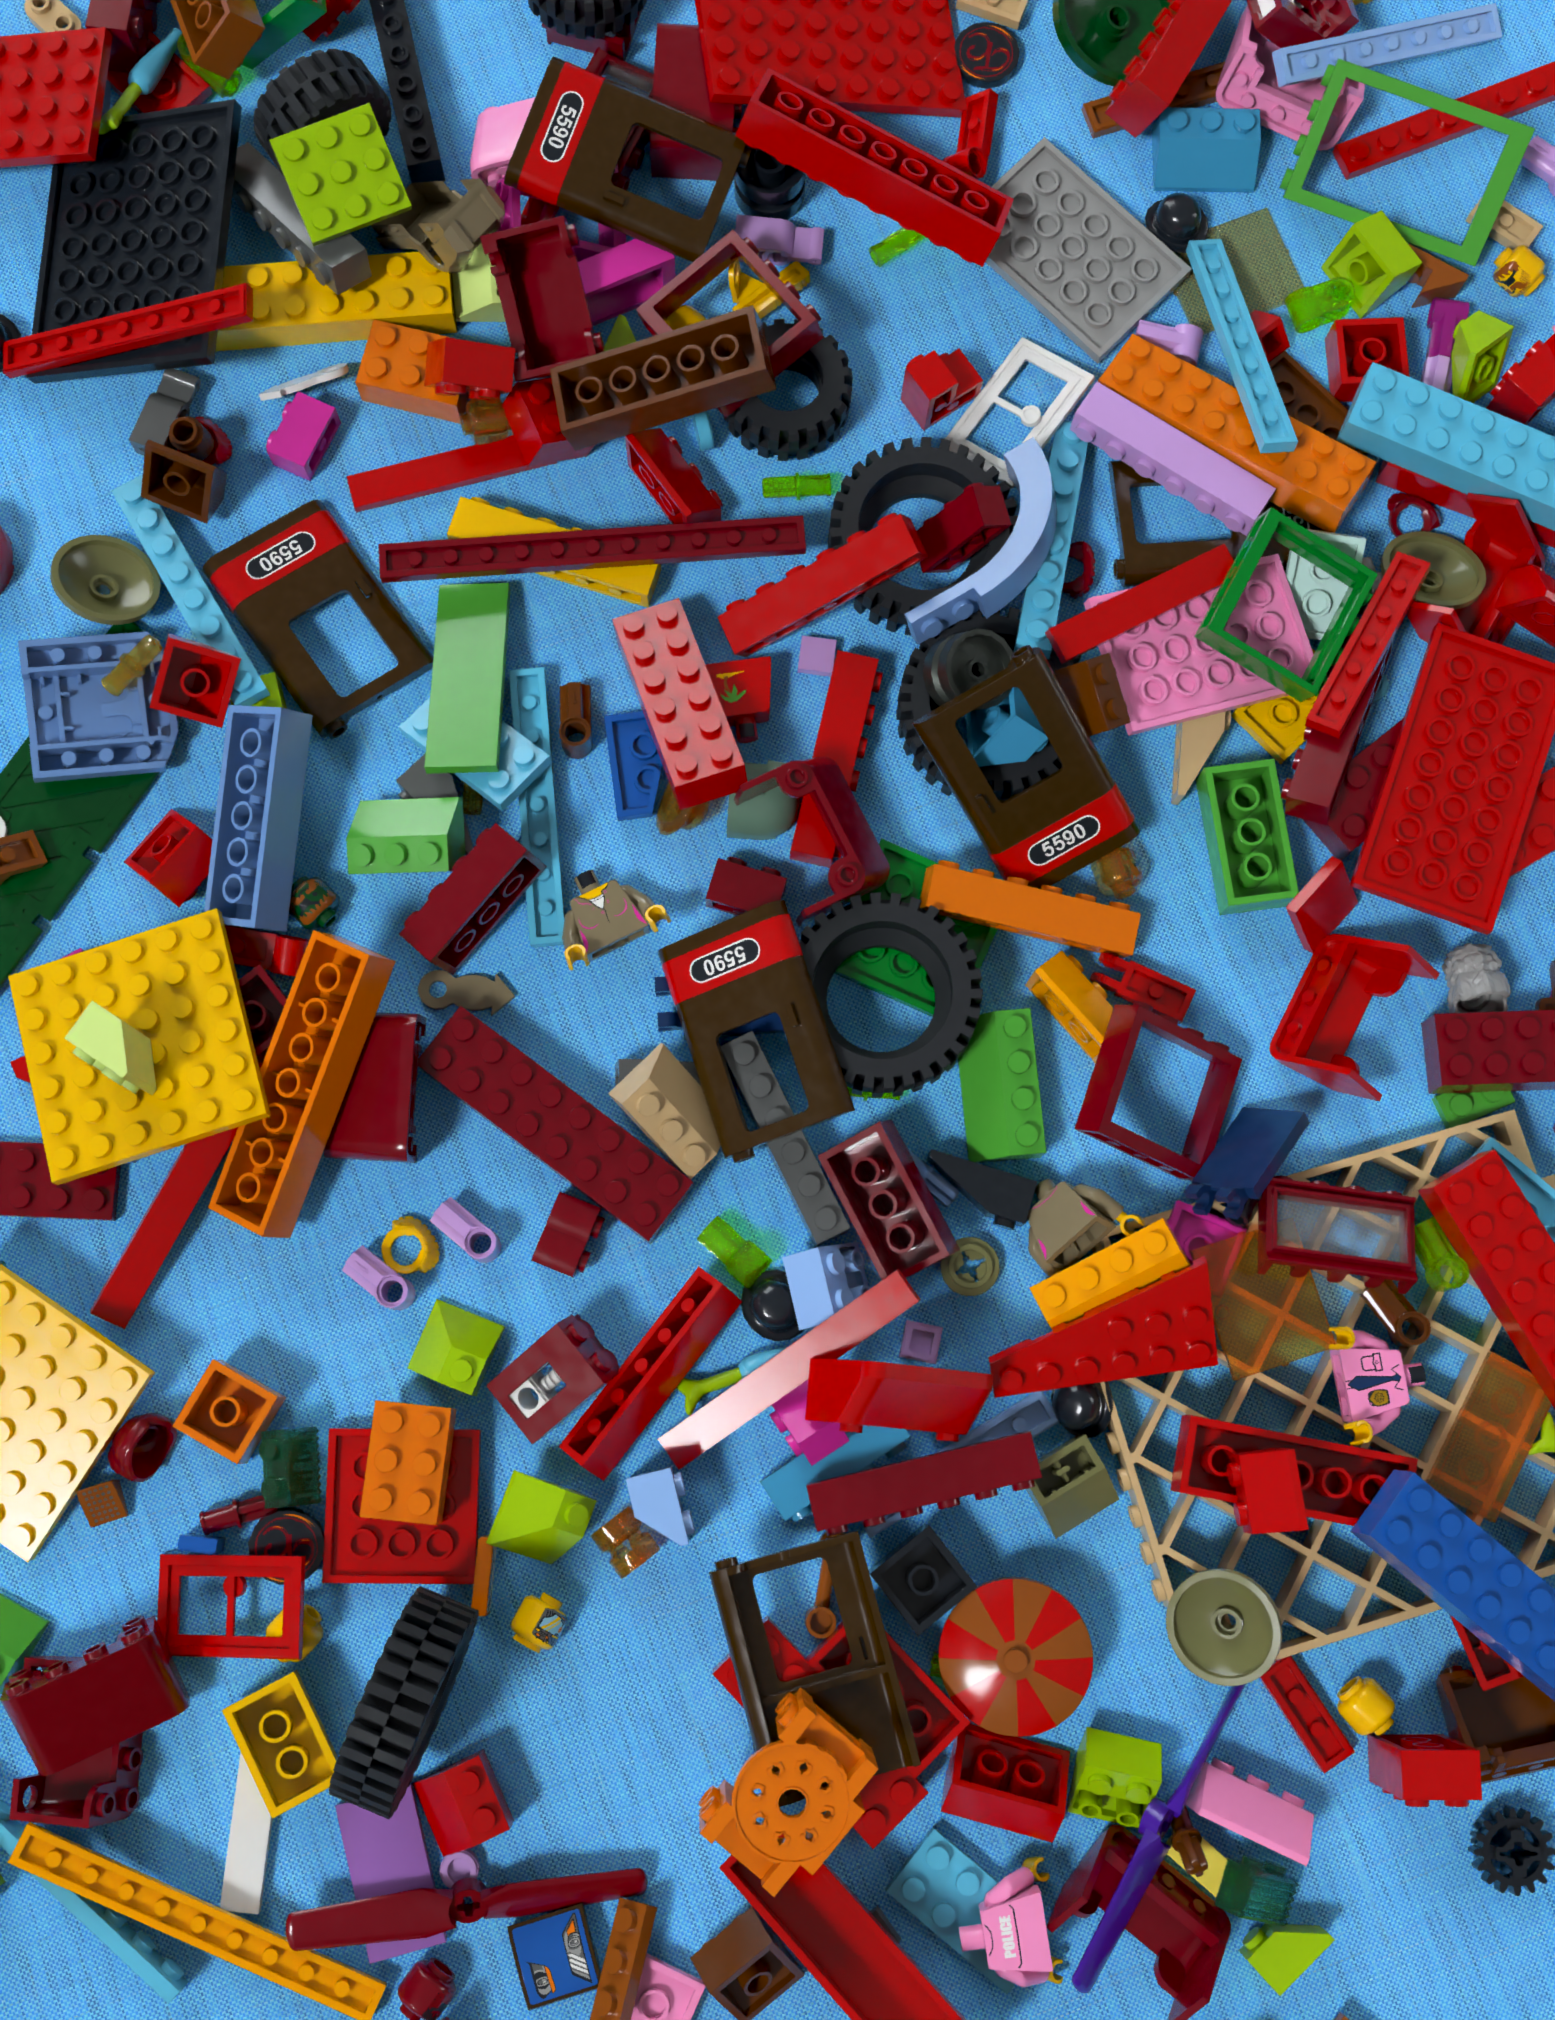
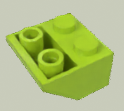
(1114, 1777)

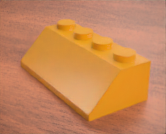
(1110, 1273)

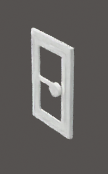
(1044, 427)

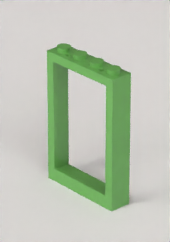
(1493, 195)

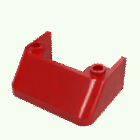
(1502, 543)
(1331, 1003)
(895, 1396)

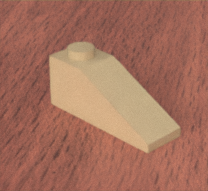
(1193, 746)

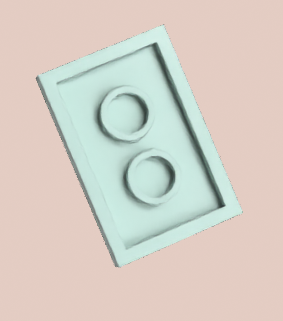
(1316, 591)

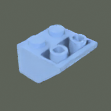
(824, 1281)
(658, 1503)

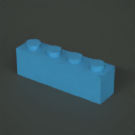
(788, 1483)

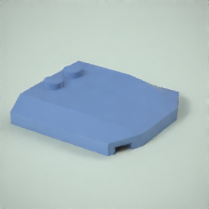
(78, 724)

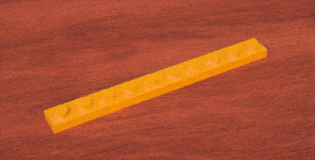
(196, 1922)

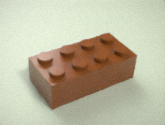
(219, 32)

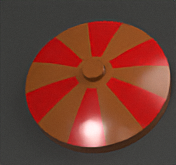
(1015, 1656)

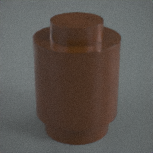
(191, 437)

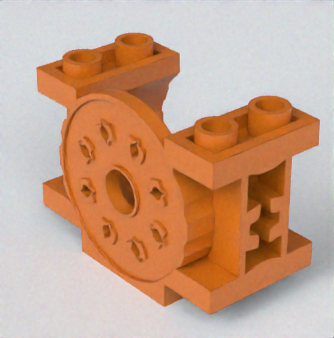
(831, 1756)

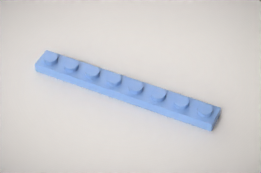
(1388, 43)

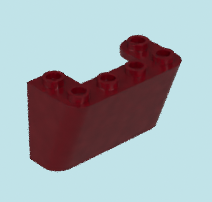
(97, 1698)
(87, 1792)

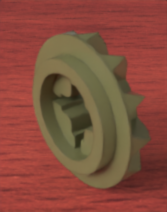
(985, 1274)

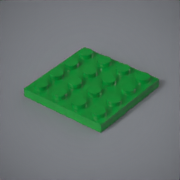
(891, 970)

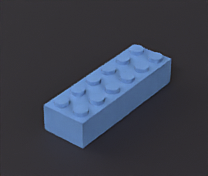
(258, 816)

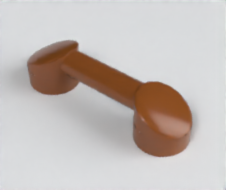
(820, 1619)

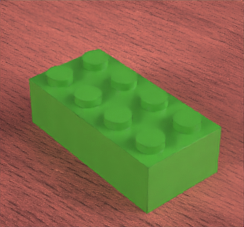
(1246, 836)

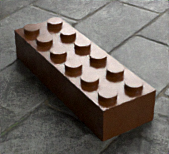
(663, 378)

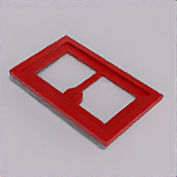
(235, 1585)

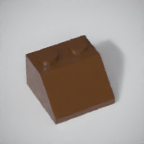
(182, 482)
(1095, 693)
(746, 1966)

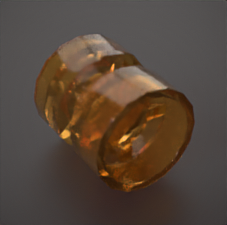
(615, 1532)

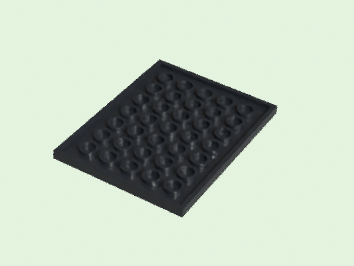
(140, 231)

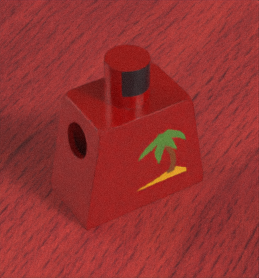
(743, 693)

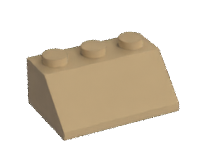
(669, 1110)

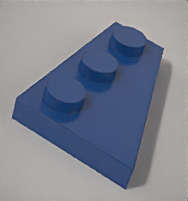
(633, 765)

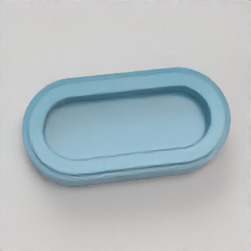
(703, 430)

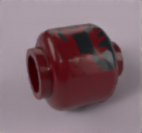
(426, 1990)

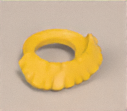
(427, 1256)

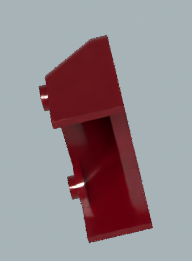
(862, 861)
(1170, 1919)

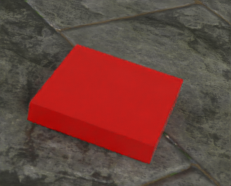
(1322, 904)

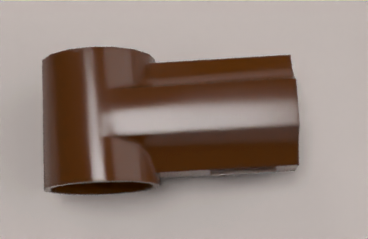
(575, 718)
(1393, 1310)

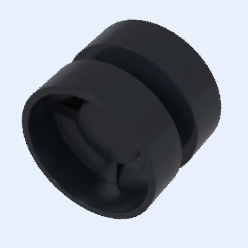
(769, 187)

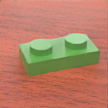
(1465, 1107)

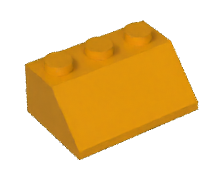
(1073, 1001)

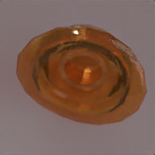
(671, 819)

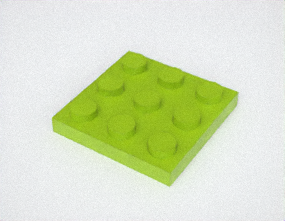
(341, 174)

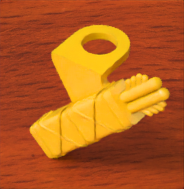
(750, 291)

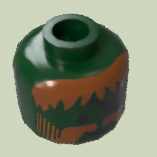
(313, 903)

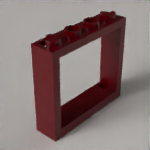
(705, 269)
(1110, 1074)

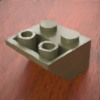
(1071, 1485)

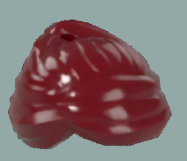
(142, 1446)

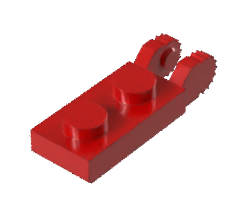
(1147, 986)

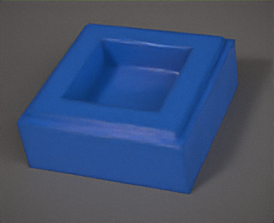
(201, 1543)

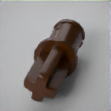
(1188, 1843)

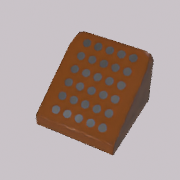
(103, 1502)

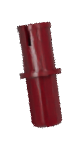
(233, 1514)

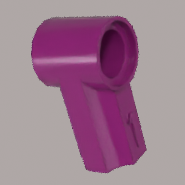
(1442, 321)

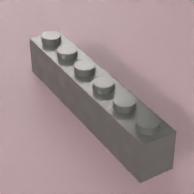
(267, 198)
(791, 1153)

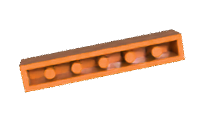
(1030, 910)

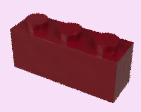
(963, 527)

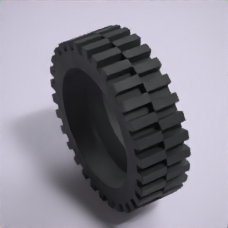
(903, 476)
(916, 702)
(941, 954)
(403, 1702)

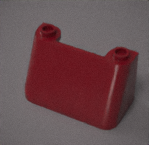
(542, 296)
(381, 1094)

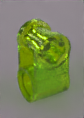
(1319, 303)

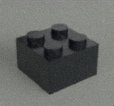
(922, 1579)

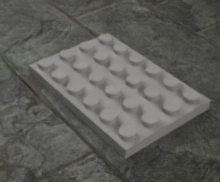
(1079, 252)

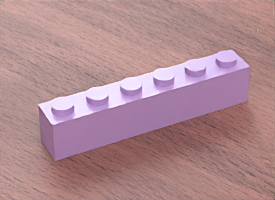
(1171, 459)

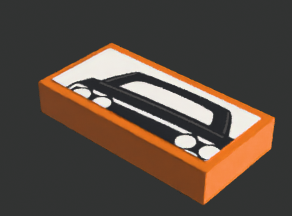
(483, 1576)

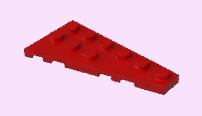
(1127, 1337)

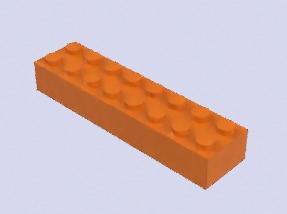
(1313, 482)
(303, 1083)

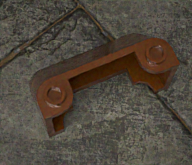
(1506, 1723)

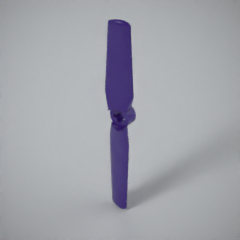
(1146, 1858)

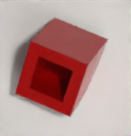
(1270, 333)

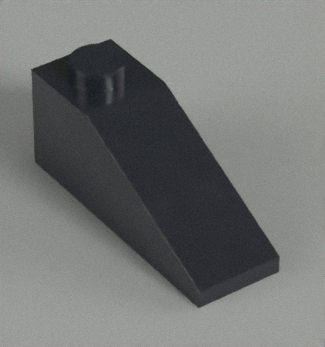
(990, 1190)

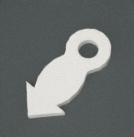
(306, 381)

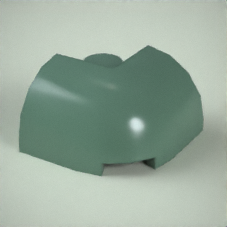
(763, 815)

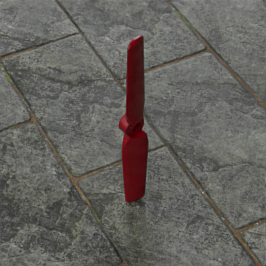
(433, 1911)

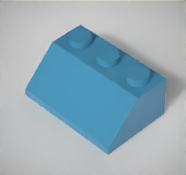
(1206, 149)
(1005, 732)

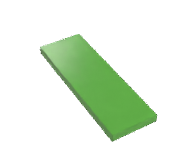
(468, 678)

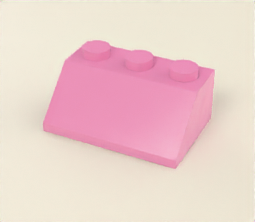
(1253, 1810)

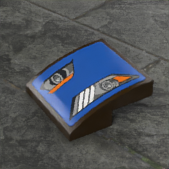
(555, 1956)

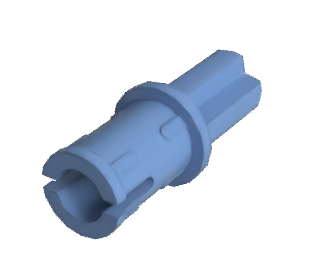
(938, 1186)

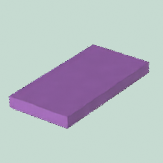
(387, 1859)

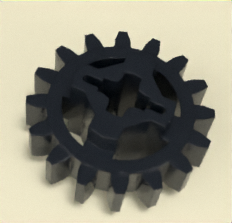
(1516, 1866)

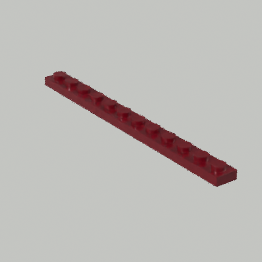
(591, 549)

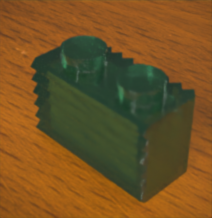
(290, 1467)
(1256, 1890)

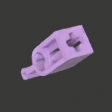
(781, 240)

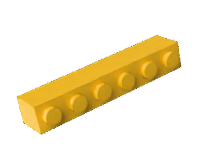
(479, 519)

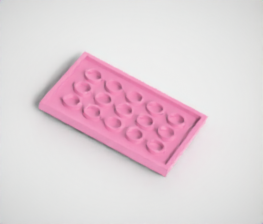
(1178, 678)

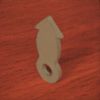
(468, 991)

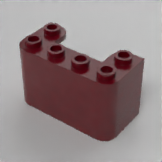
(683, 85)

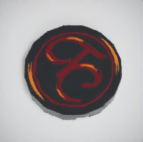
(986, 54)
(289, 1533)

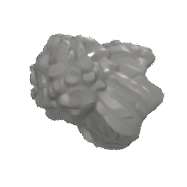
(1475, 980)

